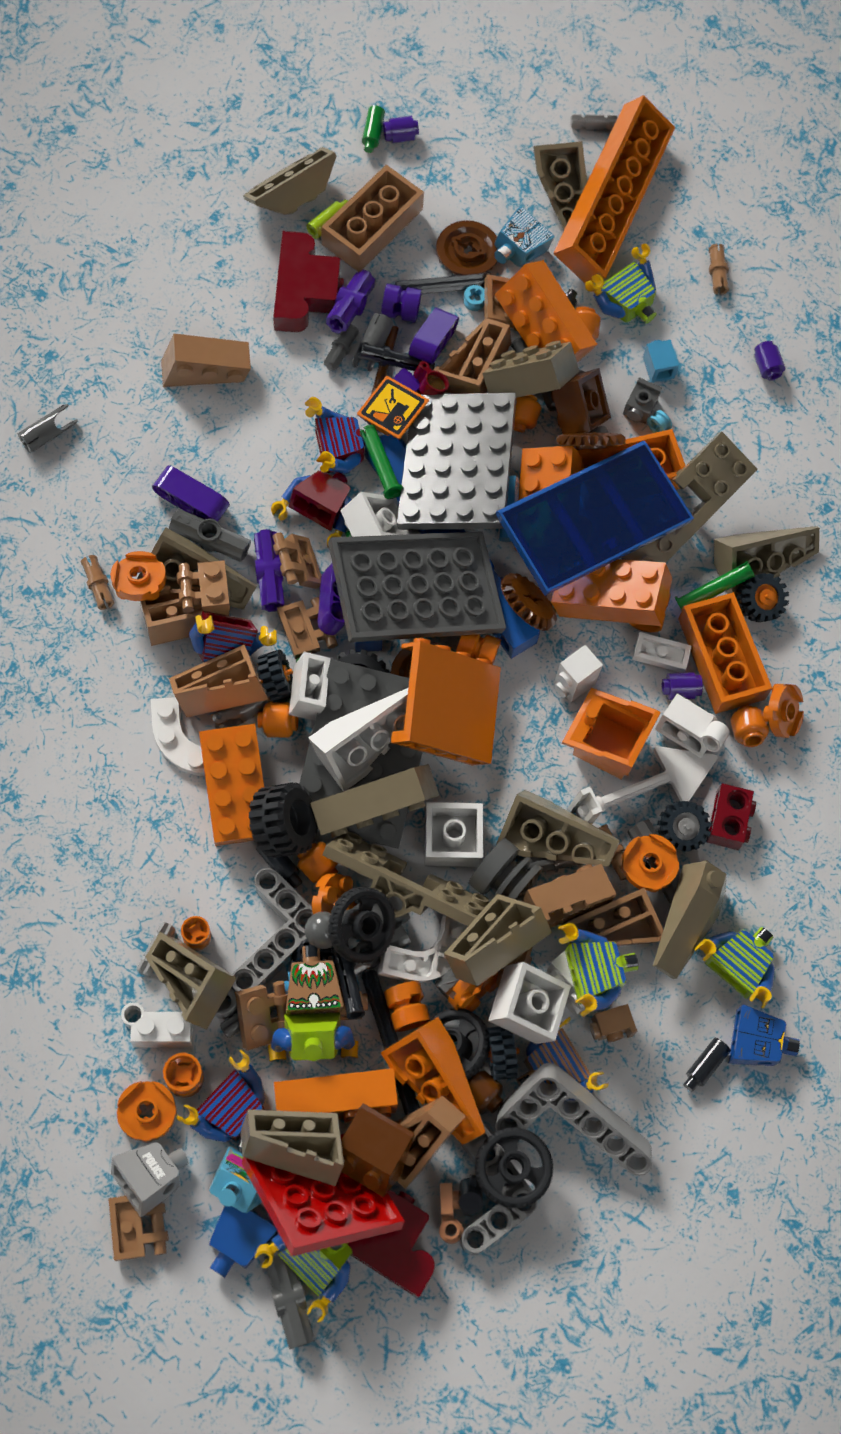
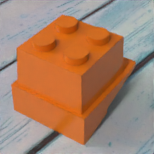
(610, 732)

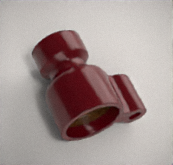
(430, 381)

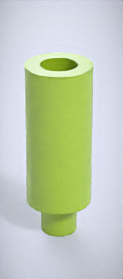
(315, 226)

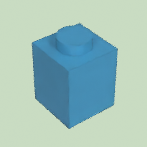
(660, 360)

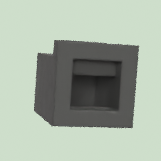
(642, 400)

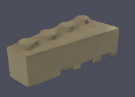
(375, 799)

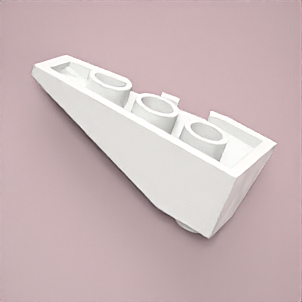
(357, 739)

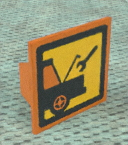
(392, 407)

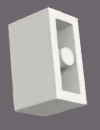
(577, 674)
(309, 686)

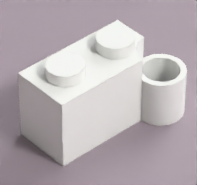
(692, 727)
(158, 1029)

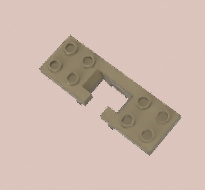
(714, 478)
(385, 871)

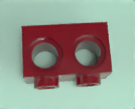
(725, 815)

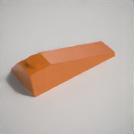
(433, 1070)

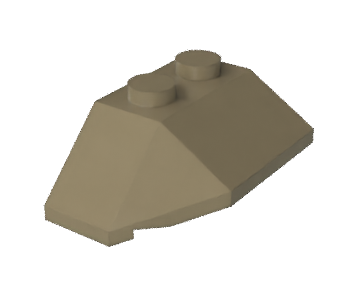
(294, 184)

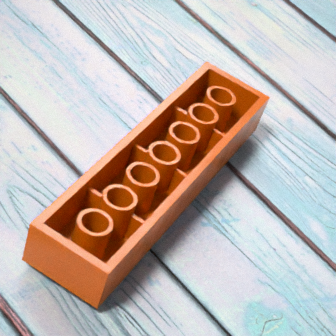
(614, 190)

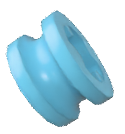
(472, 304)
(659, 422)

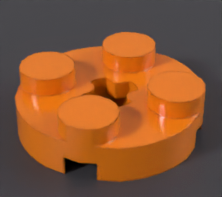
(138, 589)
(784, 711)
(654, 878)
(331, 889)
(469, 995)
(129, 1111)

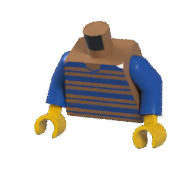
(563, 1055)

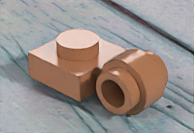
(449, 1202)

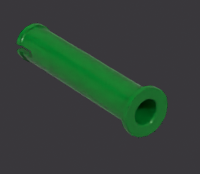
(391, 487)
(717, 585)

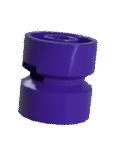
(410, 302)

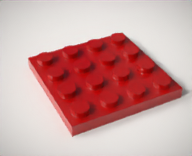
(318, 1214)

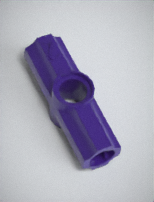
(350, 301)
(268, 571)

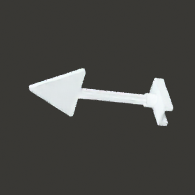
(681, 769)

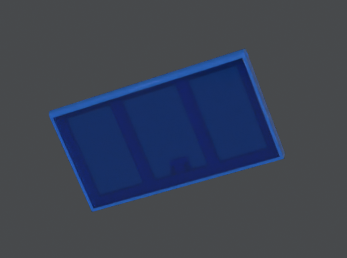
(594, 517)

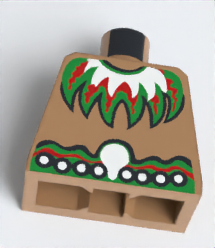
(313, 985)

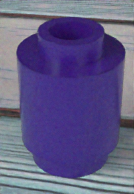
(400, 129)
(769, 360)
(684, 684)

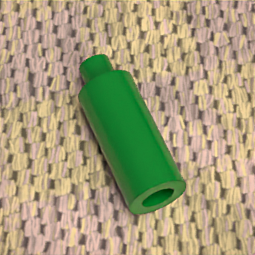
(373, 128)

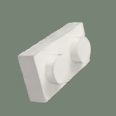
(662, 652)

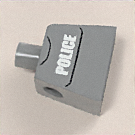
(148, 1175)

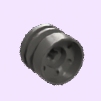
(504, 874)

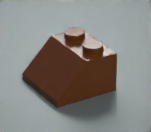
(581, 403)
(375, 1150)

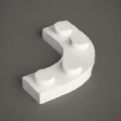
(170, 738)
(421, 965)

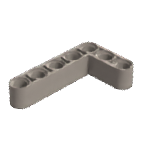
(271, 948)
(577, 1115)
(512, 1215)

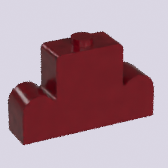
(303, 282)
(392, 1252)

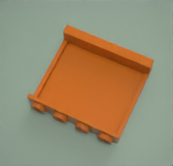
(450, 704)

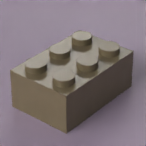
(532, 370)

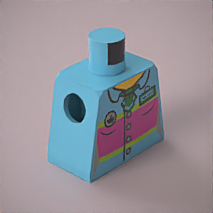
(233, 1184)

